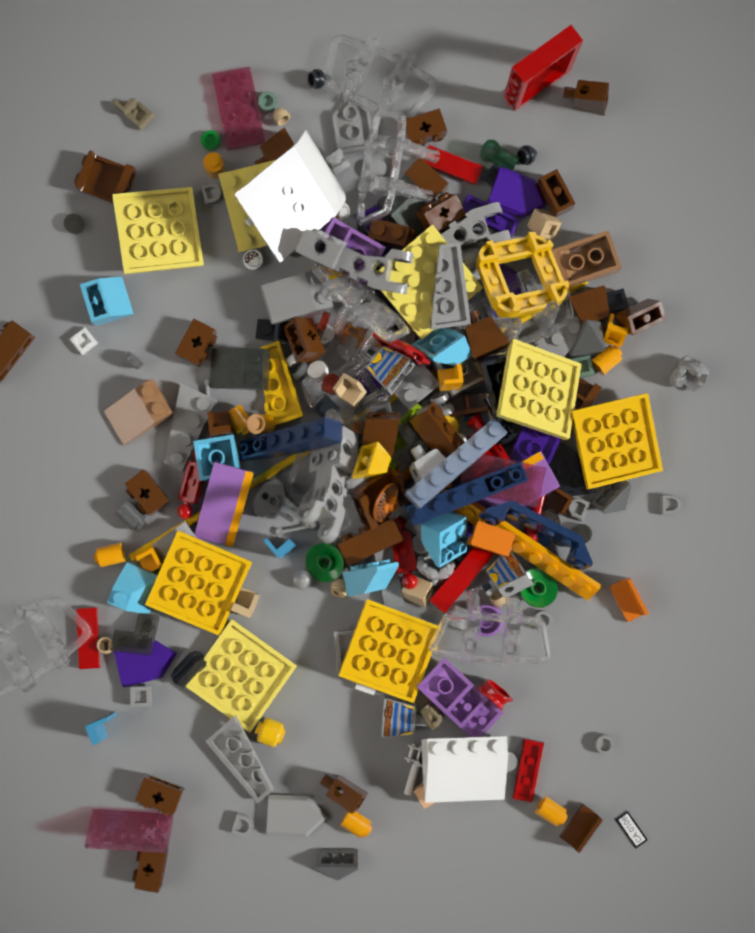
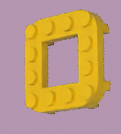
(511, 305)

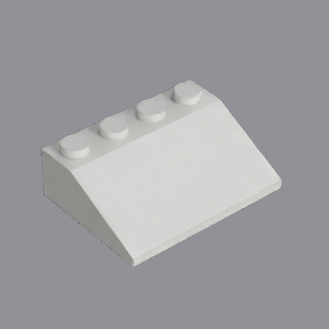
(464, 769)

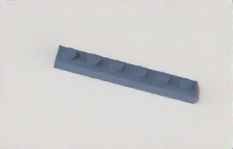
(455, 463)

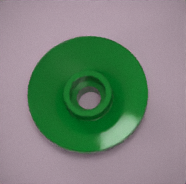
(318, 568)
(547, 589)

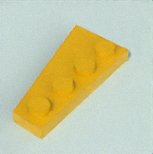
(281, 398)

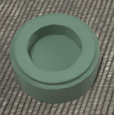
(267, 102)

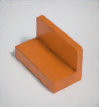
(491, 539)
(628, 599)

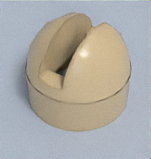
(281, 116)
(497, 599)
(101, 645)

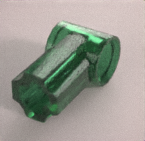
(500, 157)

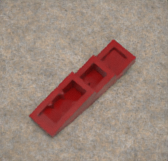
(460, 578)

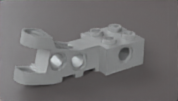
(476, 218)
(342, 258)
(331, 469)

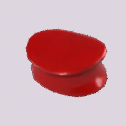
(495, 693)

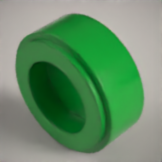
(210, 140)

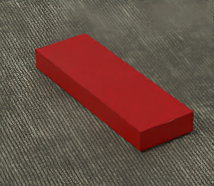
(456, 166)
(88, 653)
(528, 770)

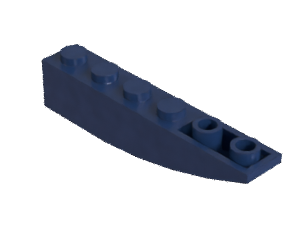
(292, 440)
(467, 493)

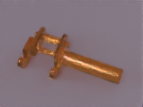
(359, 337)

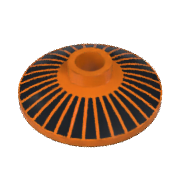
(386, 502)

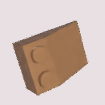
(587, 259)
(139, 411)

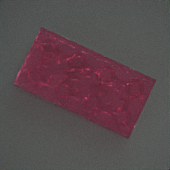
(238, 108)
(524, 493)
(129, 831)

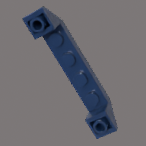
(578, 554)

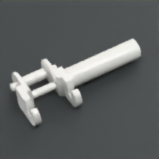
(414, 768)

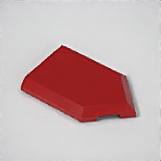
(404, 349)

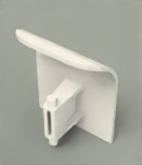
(292, 196)

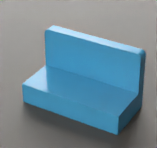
(281, 551)
(96, 729)

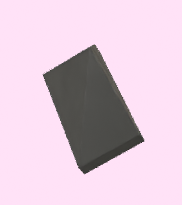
(589, 340)
(612, 497)
(337, 862)

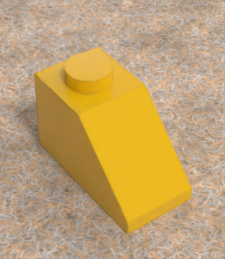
(371, 461)

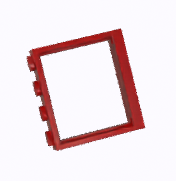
(542, 67)

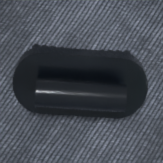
(188, 668)

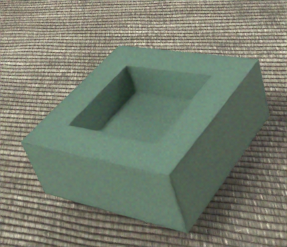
(586, 366)

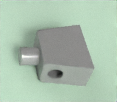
(424, 462)

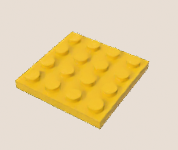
(616, 440)
(198, 582)
(388, 651)

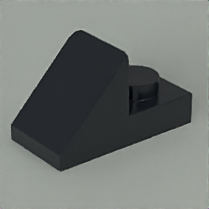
(270, 332)

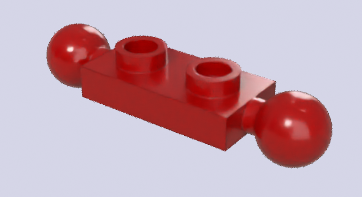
(190, 490)
(405, 555)

